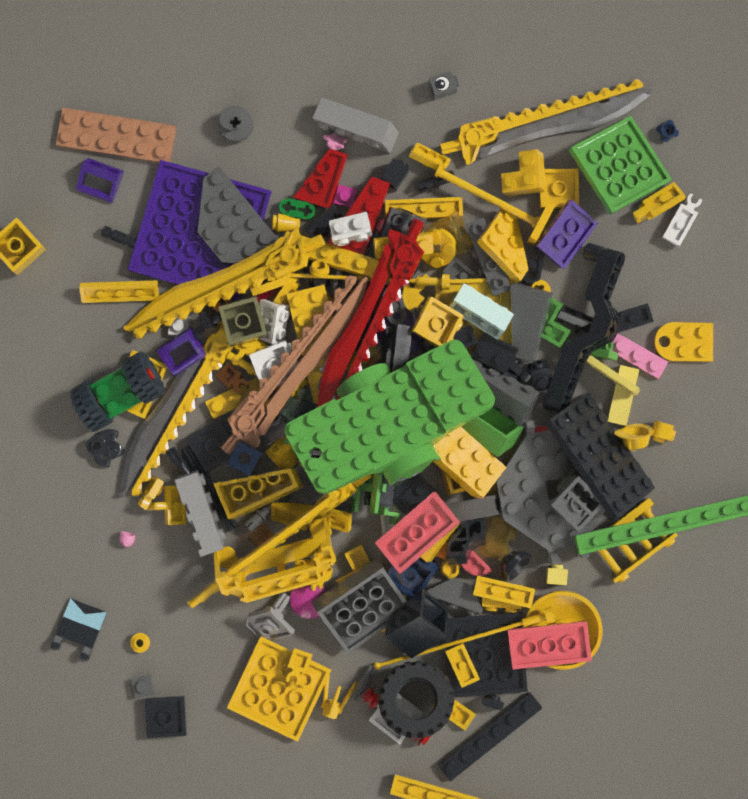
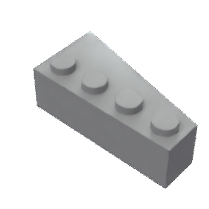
(356, 125)
(200, 512)

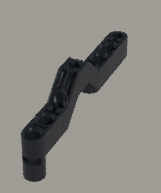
(601, 332)

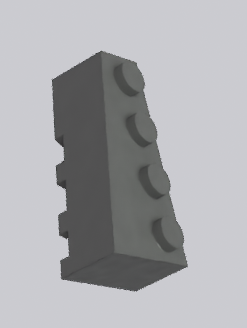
(510, 396)

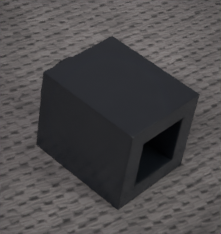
(395, 173)

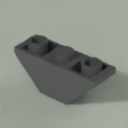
(456, 594)

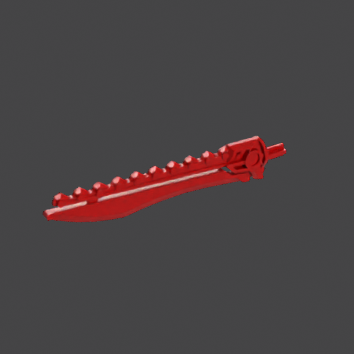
(402, 266)

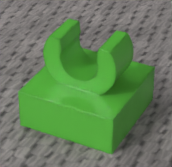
(605, 353)

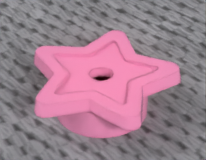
(334, 141)

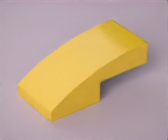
(461, 715)

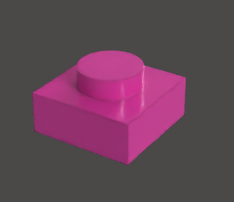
(345, 196)

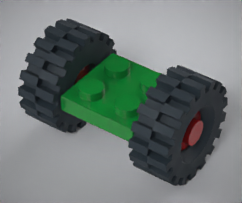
(117, 392)

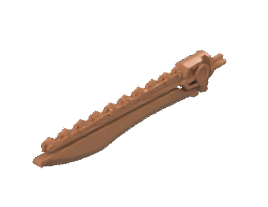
(251, 410)

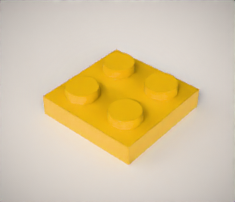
(560, 186)

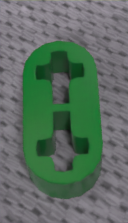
(298, 205)

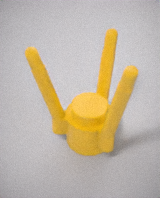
(331, 708)

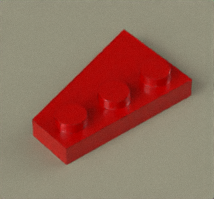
(324, 181)

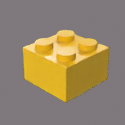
(19, 246)

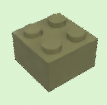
(243, 321)

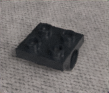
(399, 221)

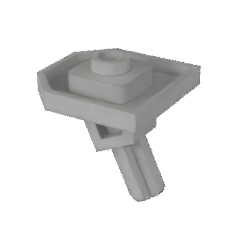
(270, 621)

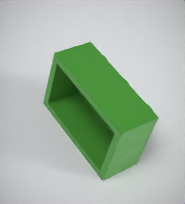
(494, 431)

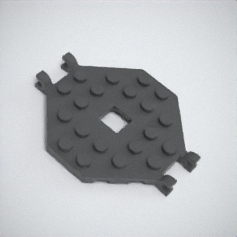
(524, 492)

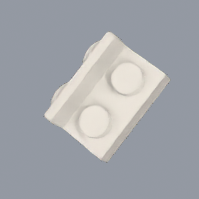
(350, 228)
(275, 320)

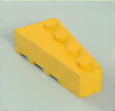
(256, 491)

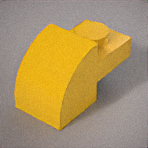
(412, 296)

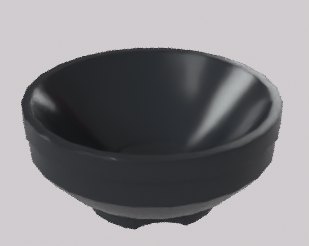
(514, 564)

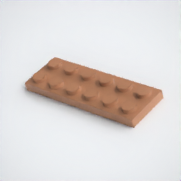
(115, 135)

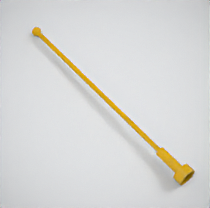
(444, 281)
(547, 615)

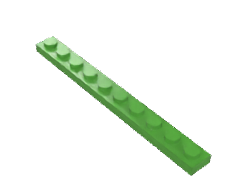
(661, 525)

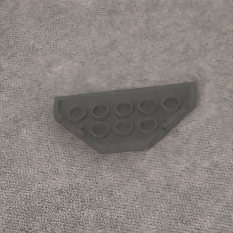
(229, 221)

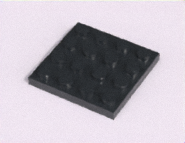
(488, 655)

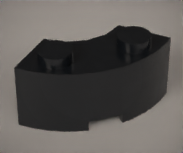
(465, 541)

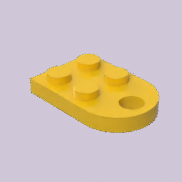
(686, 342)

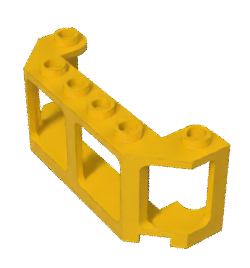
(284, 580)

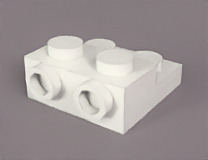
(269, 356)

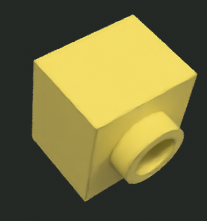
(556, 575)

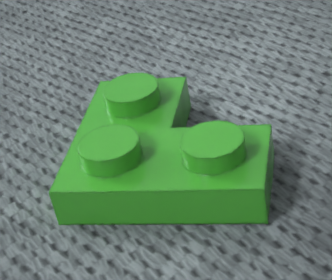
(552, 330)

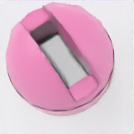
(126, 538)

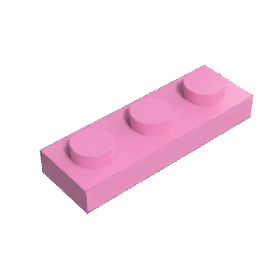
(639, 356)

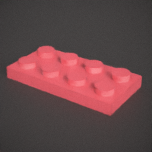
(417, 532)
(549, 645)

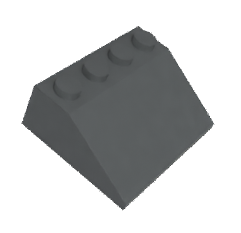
(360, 605)

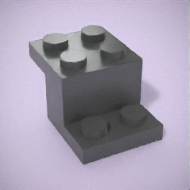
(575, 501)

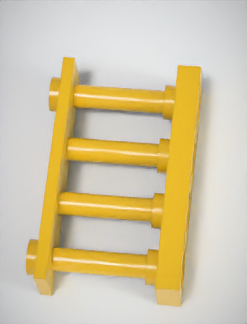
(667, 540)

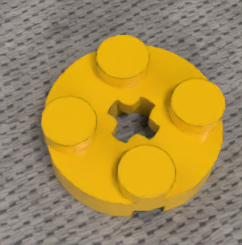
(447, 248)

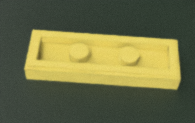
(612, 375)
(621, 398)

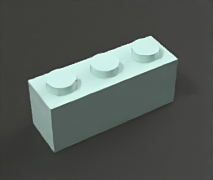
(481, 311)

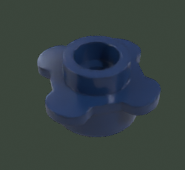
(673, 132)

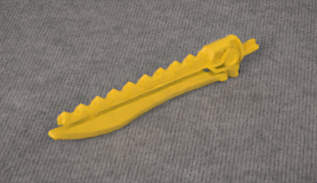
(270, 263)
(323, 505)

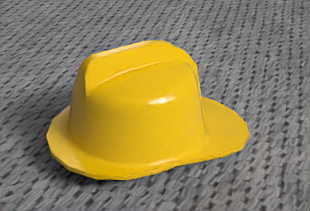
(635, 435)

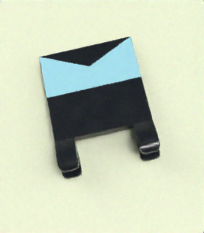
(81, 625)

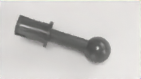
(257, 518)

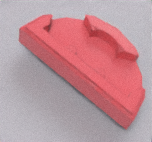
(476, 566)

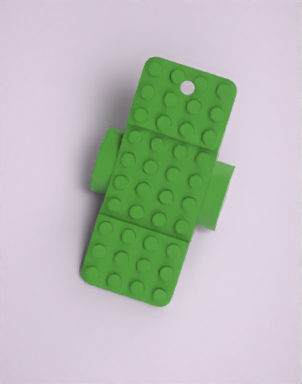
(390, 418)

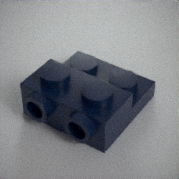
(414, 577)

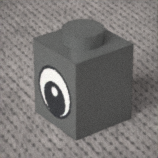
(443, 85)

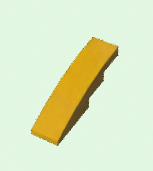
(288, 512)

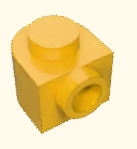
(663, 432)

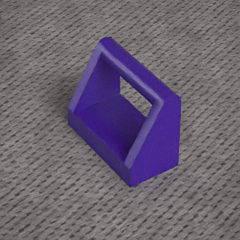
(103, 171)
(164, 351)

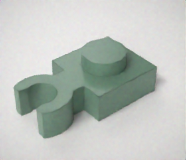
(290, 406)

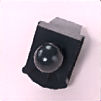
(208, 327)

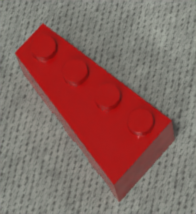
(370, 201)

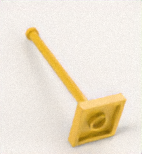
(537, 223)

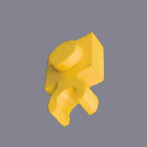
(153, 488)
(299, 663)

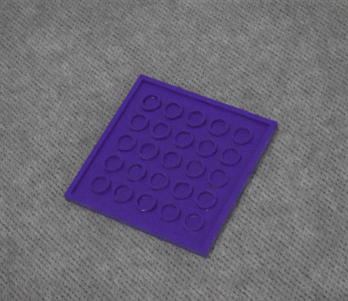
(169, 235)

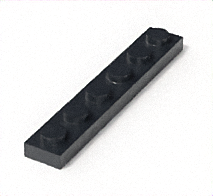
(490, 736)

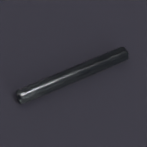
(209, 487)

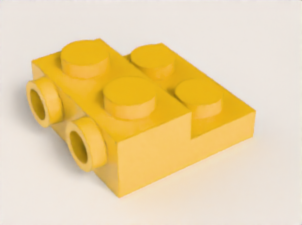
(437, 322)

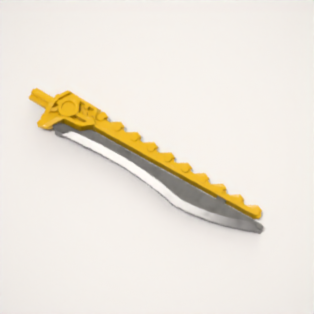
(484, 132)
(148, 432)

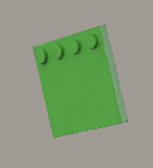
(620, 165)

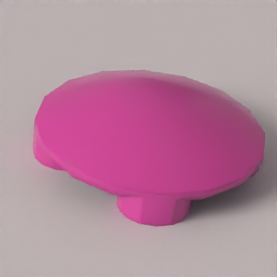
(302, 599)

